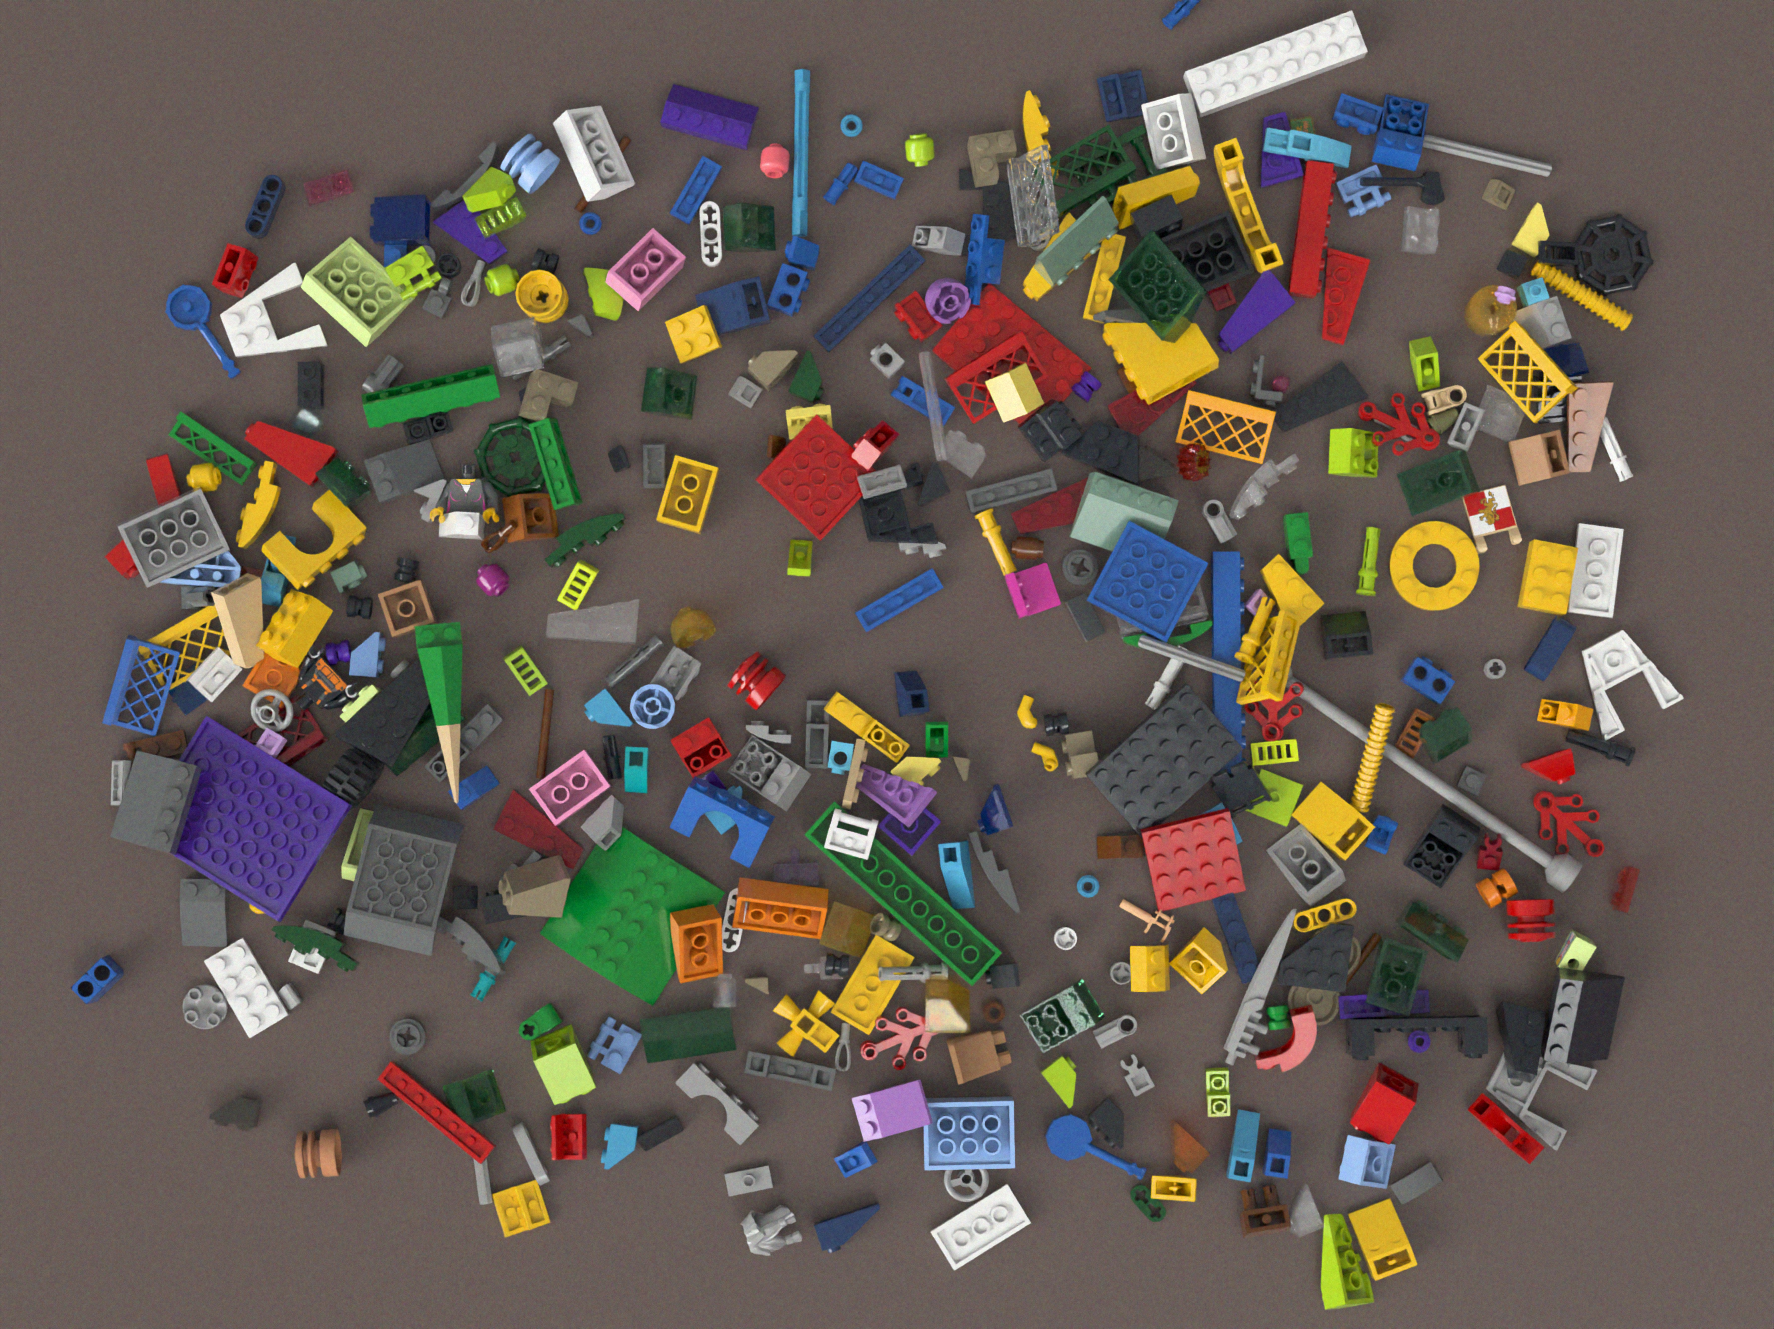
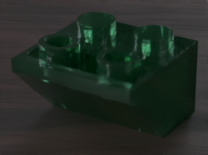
(749, 228)

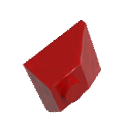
(1553, 766)

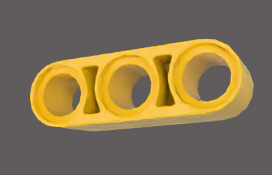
(1334, 914)

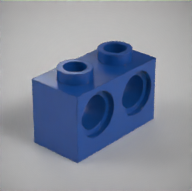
(782, 288)
(1425, 685)

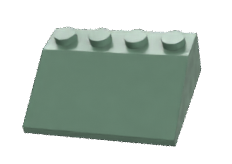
(1077, 242)
(1111, 503)

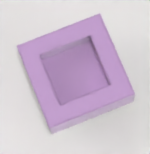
(1254, 601)
(271, 742)

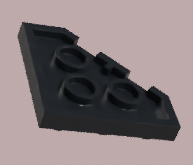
(1320, 960)

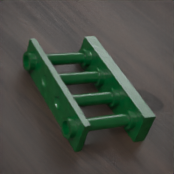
(1133, 137)

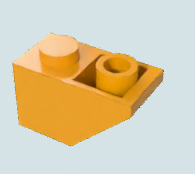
(1565, 714)

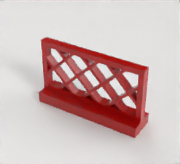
(984, 361)

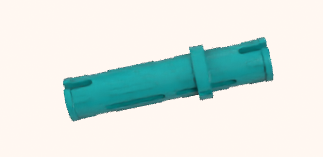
(487, 979)

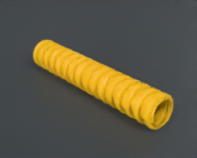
(1583, 295)
(1372, 757)

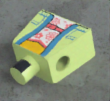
(1578, 948)

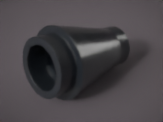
(379, 1104)

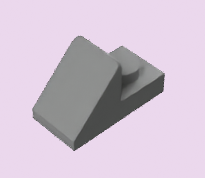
(433, 492)

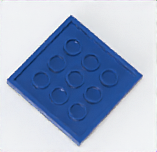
(1147, 581)

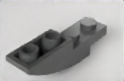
(470, 739)
(476, 944)

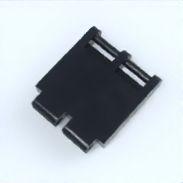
(1240, 788)

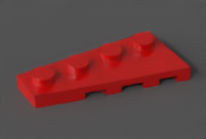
(1342, 290)

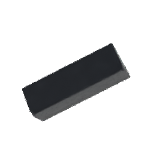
(660, 1133)

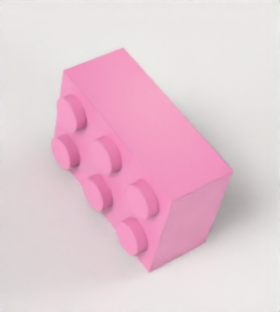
(645, 269)
(570, 787)

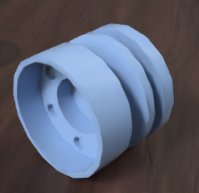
(526, 160)

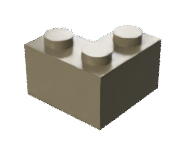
(986, 152)
(546, 389)
(1080, 753)

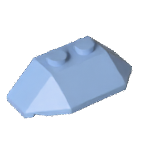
(213, 572)

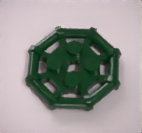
(502, 459)

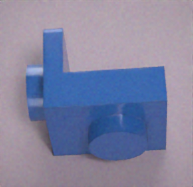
(1381, 835)

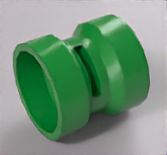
(1278, 1017)

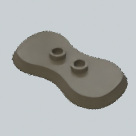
(1324, 1002)

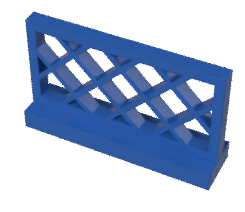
(122, 679)

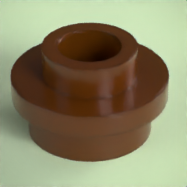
(994, 1019)

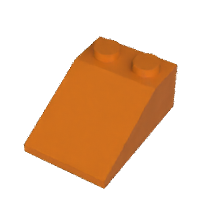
(697, 943)

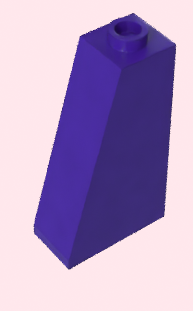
(1259, 308)

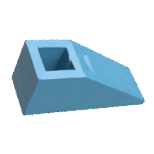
(273, 582)
(957, 873)
(1243, 1146)

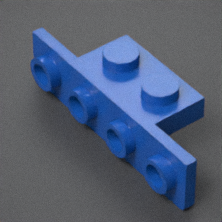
(984, 258)

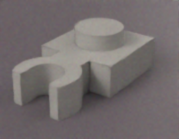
(1138, 1078)

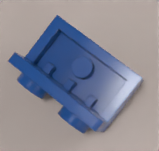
(1357, 114)

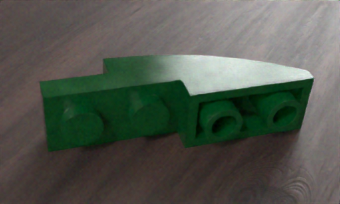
(591, 530)
(309, 939)

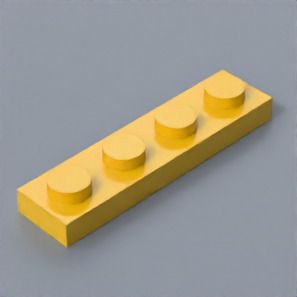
(1101, 287)

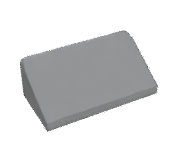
(1466, 427)

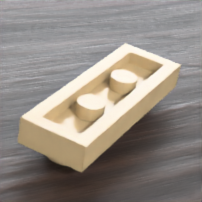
(855, 774)

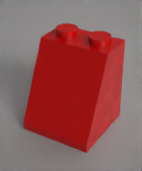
(1384, 1104)

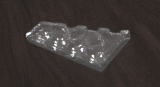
(601, 624)

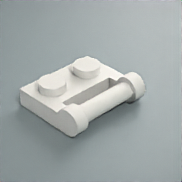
(848, 841)

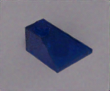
(994, 813)

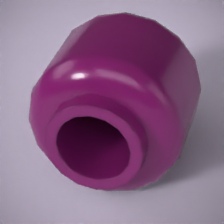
(492, 580)

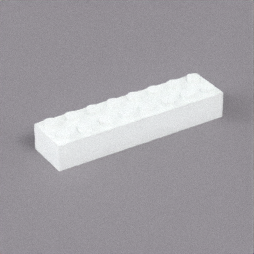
(1275, 64)

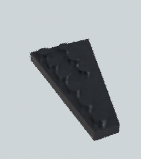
(389, 718)

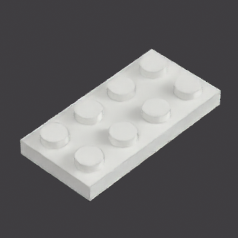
(1595, 570)
(246, 987)
(980, 1227)

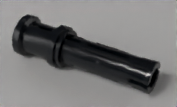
(1611, 749)

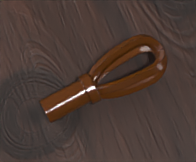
(503, 532)

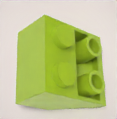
(1353, 453)

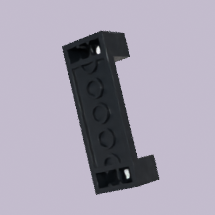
(1471, 1032)

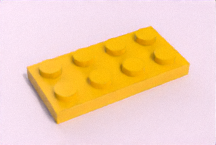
(865, 994)

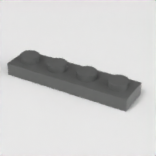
(1011, 491)

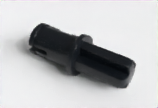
(611, 757)

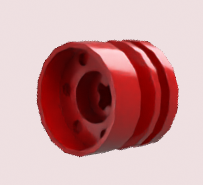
(756, 680)
(1531, 919)

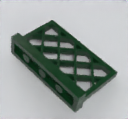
(1098, 184)

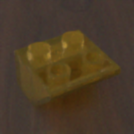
(847, 929)

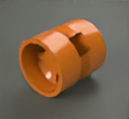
(1489, 891)

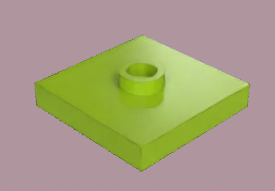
(1284, 798)

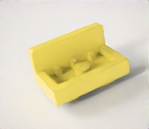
(798, 417)

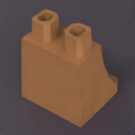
(976, 1055)

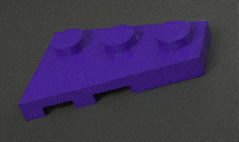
(1277, 167)
(462, 226)

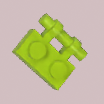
(409, 267)

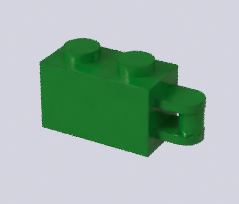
(1298, 541)

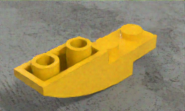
(1035, 126)
(257, 516)
(866, 727)

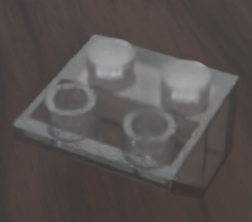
(518, 346)

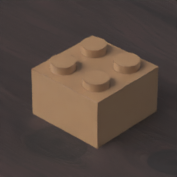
(407, 608)

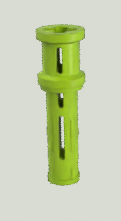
(1368, 572)

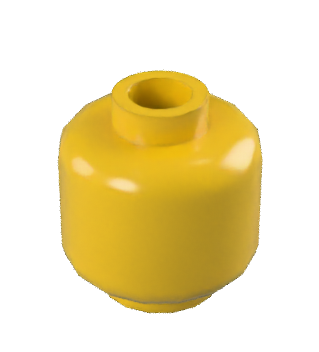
(204, 476)

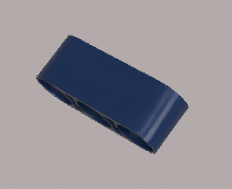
(264, 195)
(1550, 648)

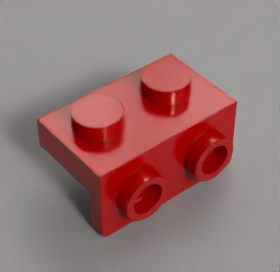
(916, 315)
(568, 1136)

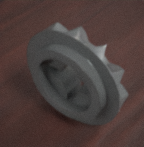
(1090, 564)
(398, 1042)

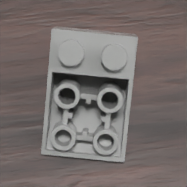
(769, 773)

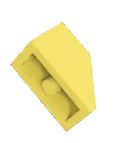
(1532, 231)

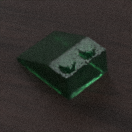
(1438, 482)
(1395, 976)

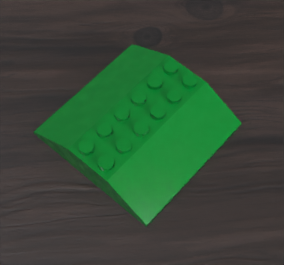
(621, 914)

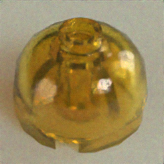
(691, 626)

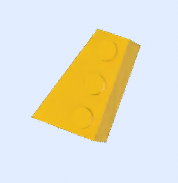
(1289, 589)

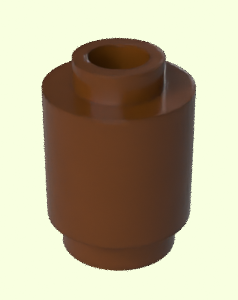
(1027, 548)

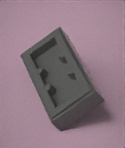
(654, 466)

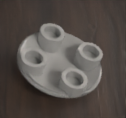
(204, 1006)

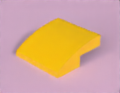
(520, 1208)

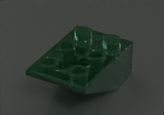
(1062, 1016)

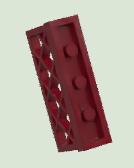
(299, 748)

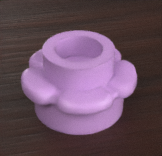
(1505, 294)

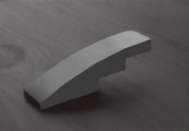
(999, 879)

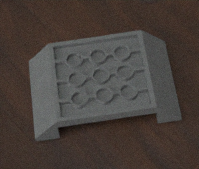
(402, 879)

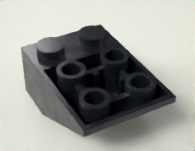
(1442, 846)

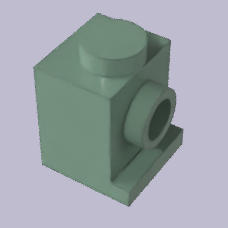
(349, 576)

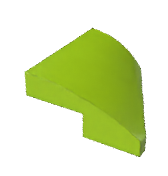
(606, 300)

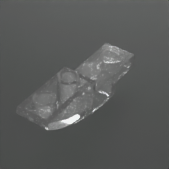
(1253, 491)

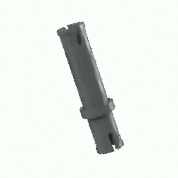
(549, 352)
(634, 661)

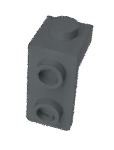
(1269, 398)

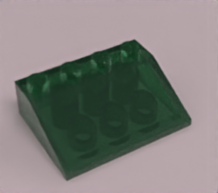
(1159, 288)

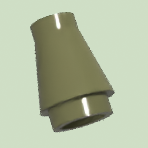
(1442, 420)

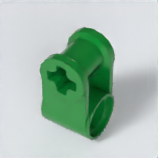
(543, 1021)

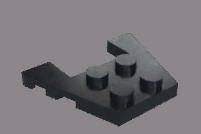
(996, 205)
(887, 517)

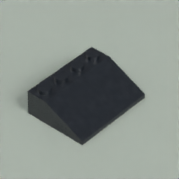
(1211, 251)
(1581, 1016)

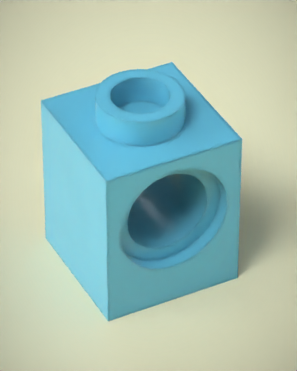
(1532, 292)
(840, 747)

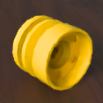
(530, 293)

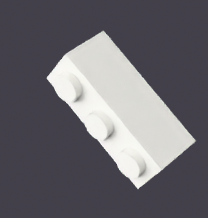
(1173, 131)

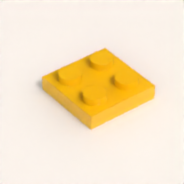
(693, 334)

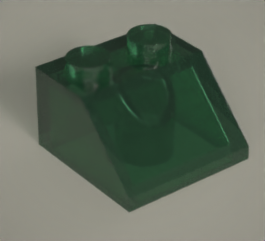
(669, 393)
(344, 483)
(1445, 734)

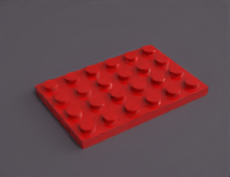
(994, 322)

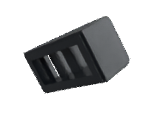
(1571, 253)

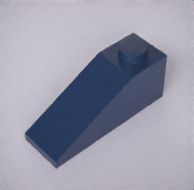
(840, 1228)

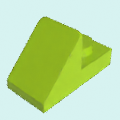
(800, 558)

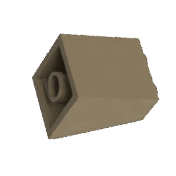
(536, 888)

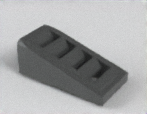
(1124, 315)

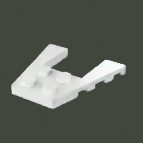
(251, 327)
(1611, 663)

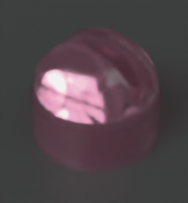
(1281, 384)

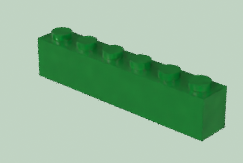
(430, 396)

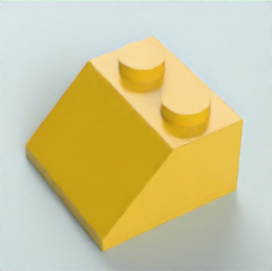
(1149, 968)

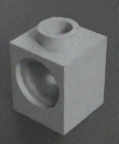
(888, 370)

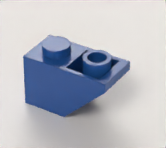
(802, 253)
(1277, 1153)

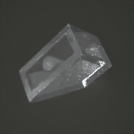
(725, 991)
(1304, 1214)

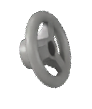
(262, 716)
(979, 1190)

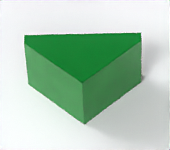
(936, 739)

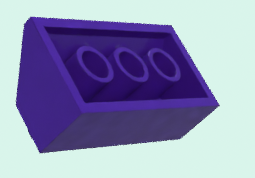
(709, 117)

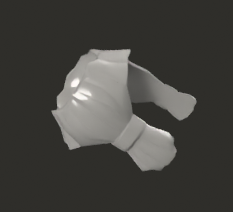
(763, 1229)

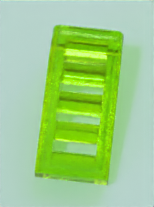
(516, 208)

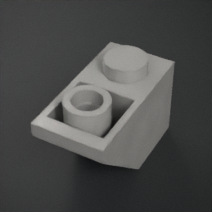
(938, 240)
(605, 823)

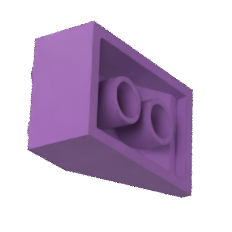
(892, 1110)

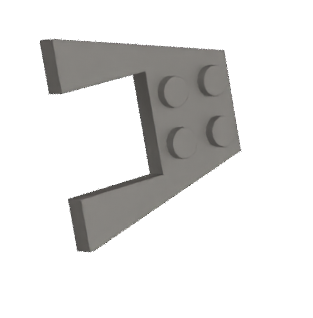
(1517, 1094)

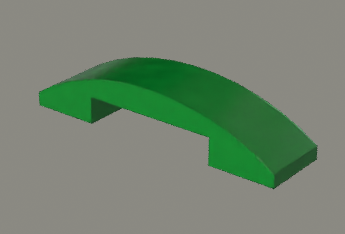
(1194, 631)

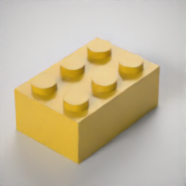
(687, 494)
(1547, 577)
(294, 628)

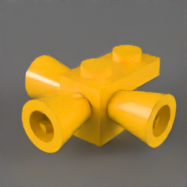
(806, 1023)

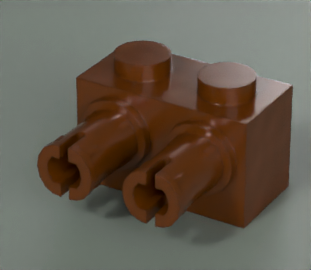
(1266, 1220)

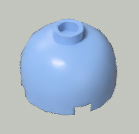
(652, 706)

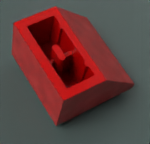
(701, 747)

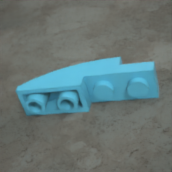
(1307, 146)

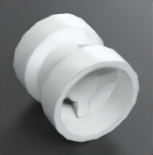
(1065, 938)

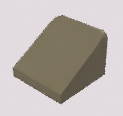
(1498, 193)
(963, 767)
(759, 983)

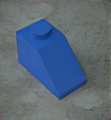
(475, 787)

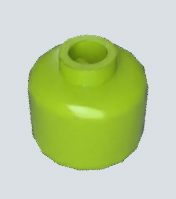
(919, 149)
(501, 280)

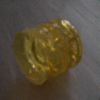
(1479, 317)

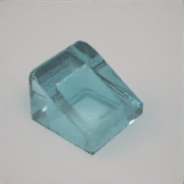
(306, 423)

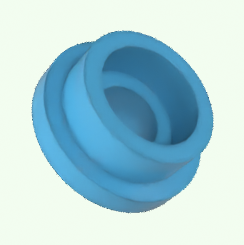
(851, 119)
(1095, 886)

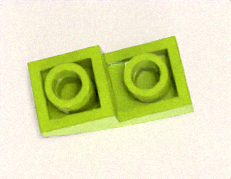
(1217, 1092)

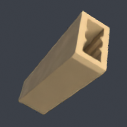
(241, 618)

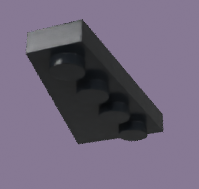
(1325, 395)

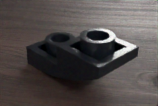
(427, 427)

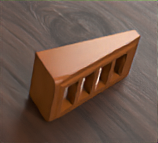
(1407, 729)

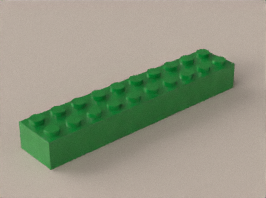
(911, 902)

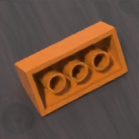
(780, 908)

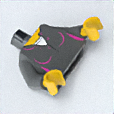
(468, 495)

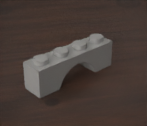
(739, 1121)

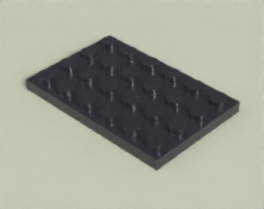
(1164, 760)

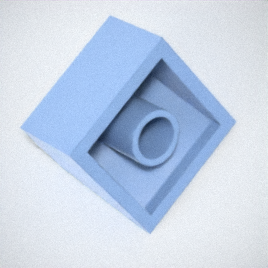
(1366, 1162)

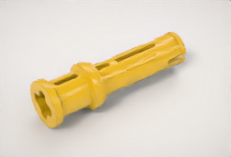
(992, 532)
(1252, 639)

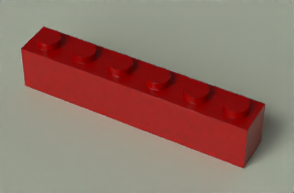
(1311, 229)

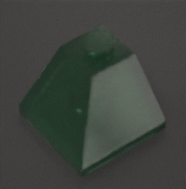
(475, 1097)

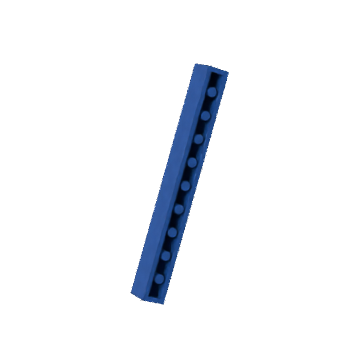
(1227, 641)

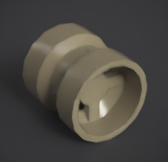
(885, 927)

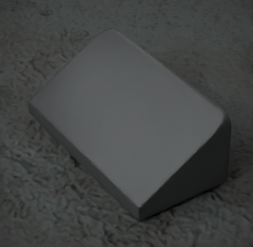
(1085, 617)

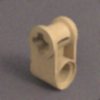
(1442, 399)

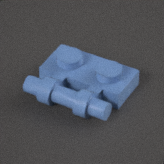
(1352, 191)
(621, 1047)

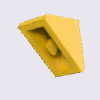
(1174, 1187)

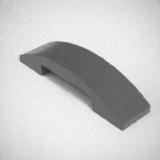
(448, 200)
(790, 1070)

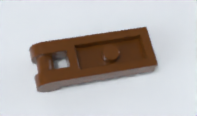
(162, 745)

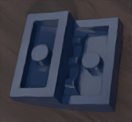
(1122, 95)

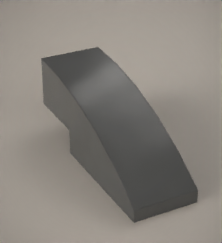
(817, 733)

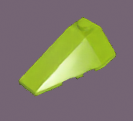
(1341, 1275)

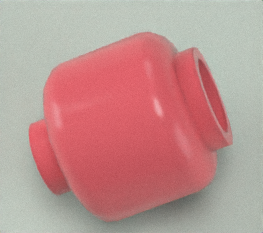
(774, 161)

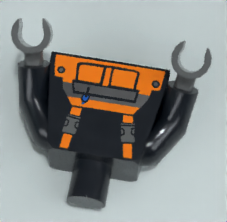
(322, 684)

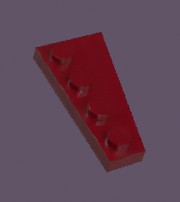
(1136, 415)
(1051, 511)
(531, 828)

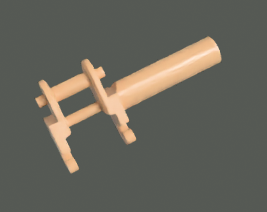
(1147, 917)

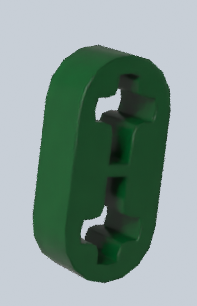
(1144, 1206)

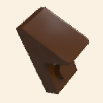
(1119, 847)

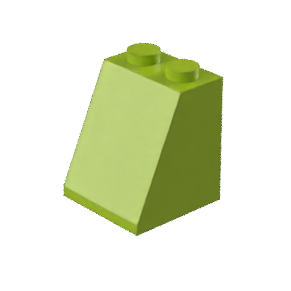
(562, 1065)

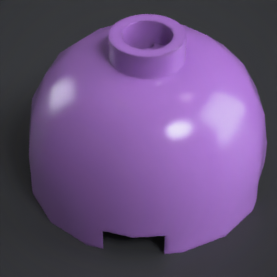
(947, 300)

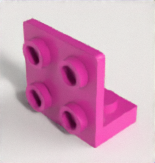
(1032, 590)

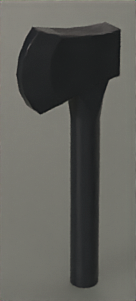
(1430, 183)

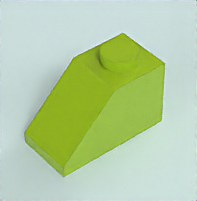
(489, 190)
(1424, 363)
(1062, 1078)

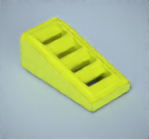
(571, 581)
(1293, 751)

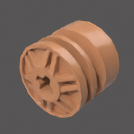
(315, 1153)

